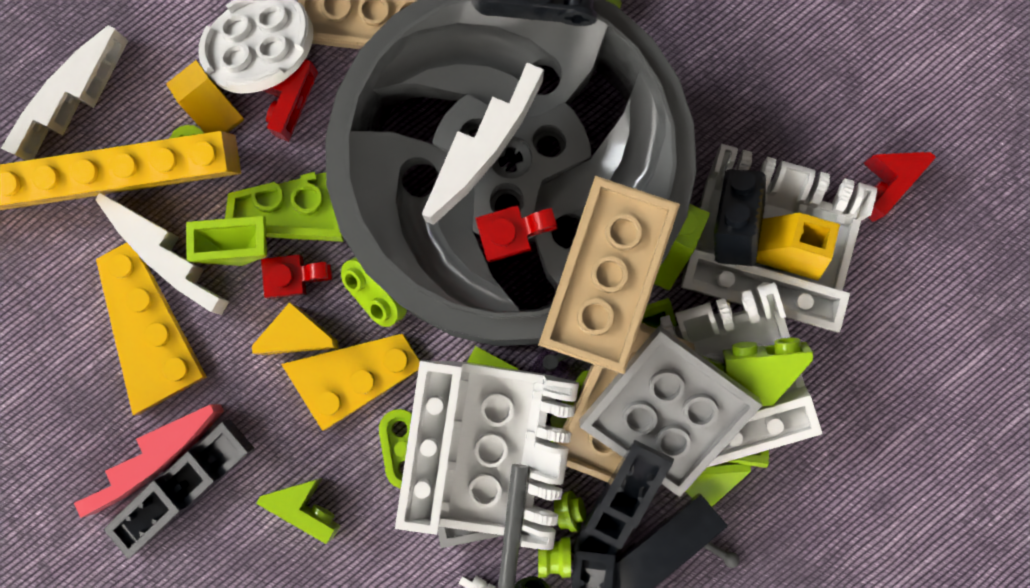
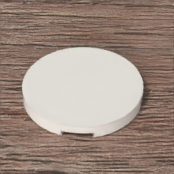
(256, 44)

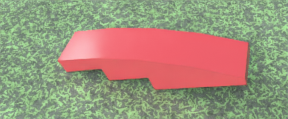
(159, 452)

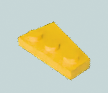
(351, 377)

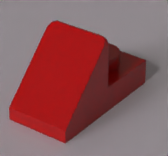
(292, 95)
(898, 175)

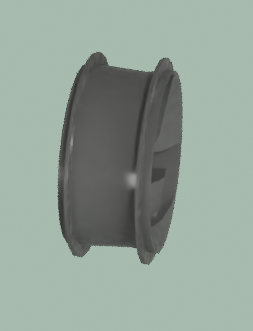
(468, 58)

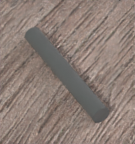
(513, 526)

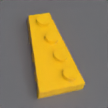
(147, 335)

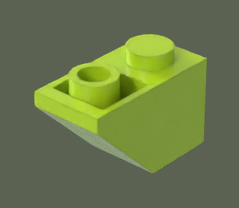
(769, 368)

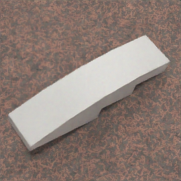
(76, 81)
(473, 157)
(155, 248)

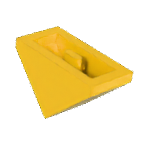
(204, 100)
(292, 333)

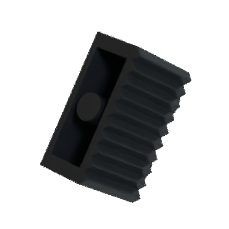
(740, 217)

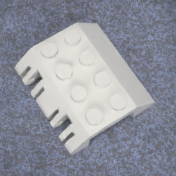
(803, 299)
(761, 322)
(465, 438)

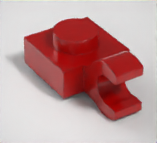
(506, 232)
(288, 275)

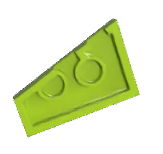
(291, 208)

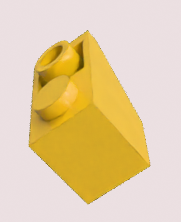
(797, 244)

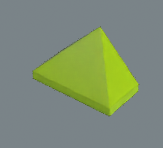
(226, 241)
(718, 481)

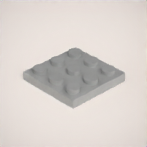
(672, 405)

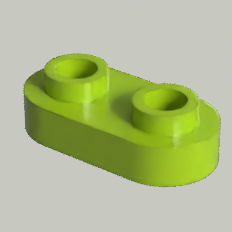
(370, 295)
(394, 446)

